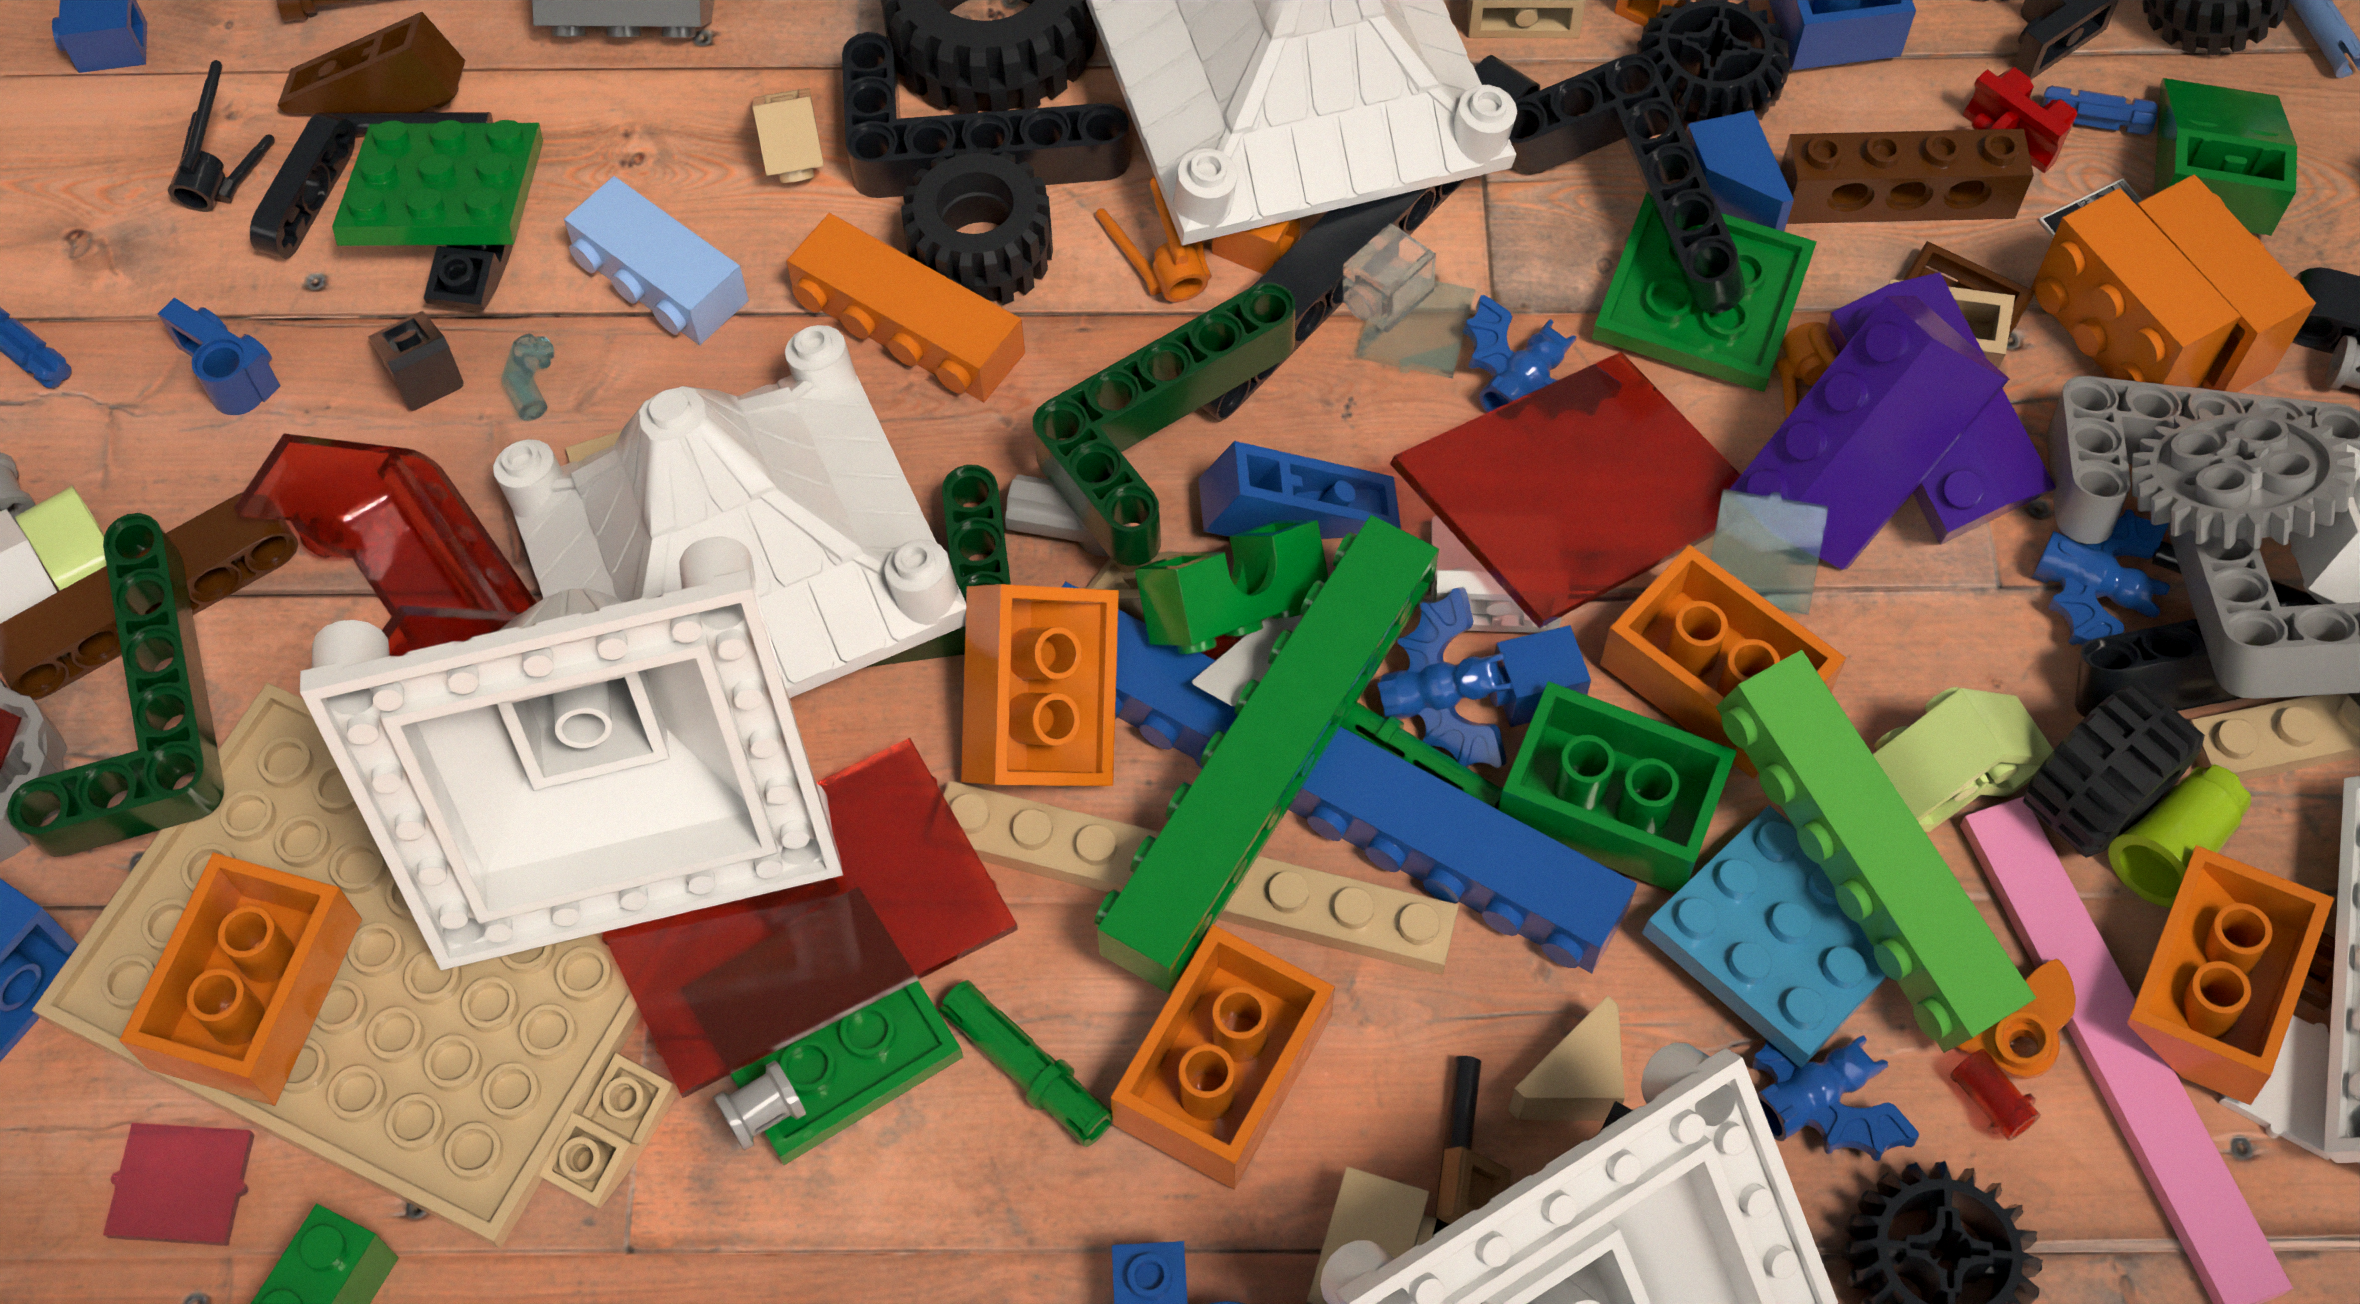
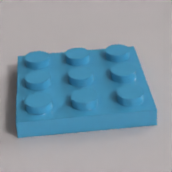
(1770, 939)

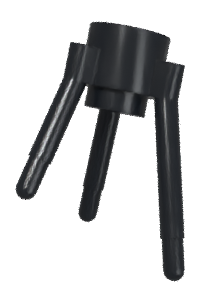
(199, 174)

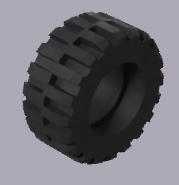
(991, 61)

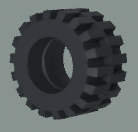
(2214, 22)
(976, 191)
(2113, 768)

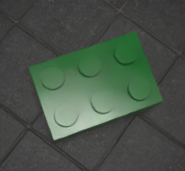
(1617, 786)

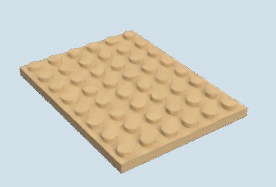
(411, 1071)

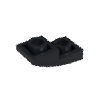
(466, 275)

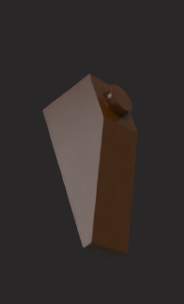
(384, 72)

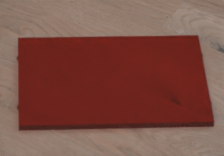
(1573, 486)
(788, 962)

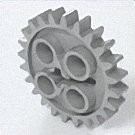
(2243, 476)

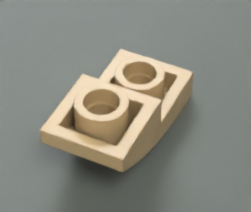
(611, 1133)

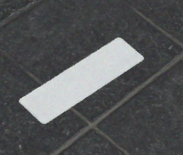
(1243, 661)

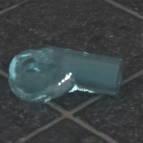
(519, 371)

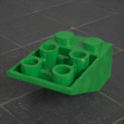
(2233, 144)

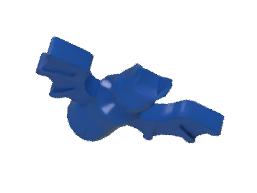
(1512, 372)
(2093, 573)
(1436, 686)
(1813, 1099)

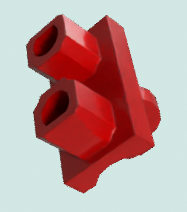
(2006, 104)

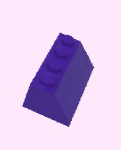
(1876, 423)
(1993, 461)

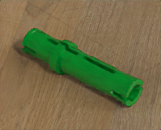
(1390, 736)
(1047, 1081)

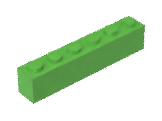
(1873, 852)

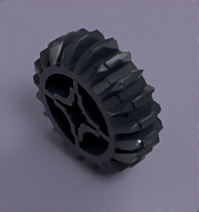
(1746, 53)
(1947, 1203)

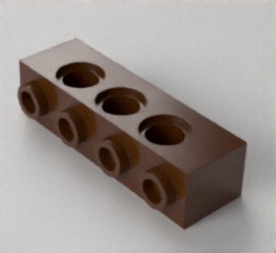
(1907, 175)

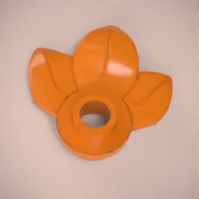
(2036, 1020)

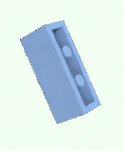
(655, 261)

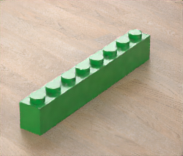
(1266, 754)

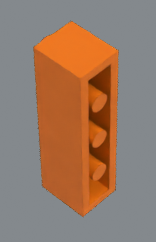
(906, 307)

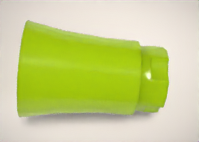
(2196, 811)

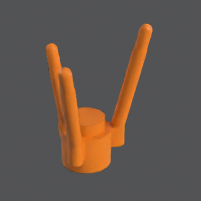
(1177, 269)
(1808, 357)

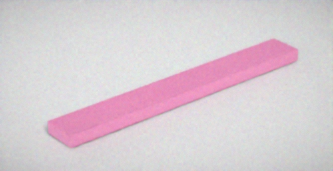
(2134, 1080)

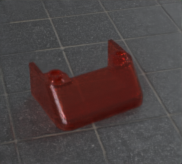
(401, 528)

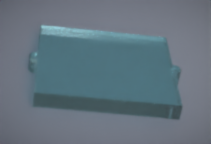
(1427, 337)
(1771, 546)

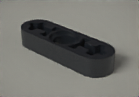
(302, 185)

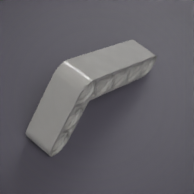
(2102, 425)
(2253, 640)

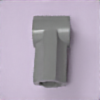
(1039, 509)

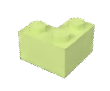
(1962, 750)

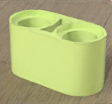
(64, 537)

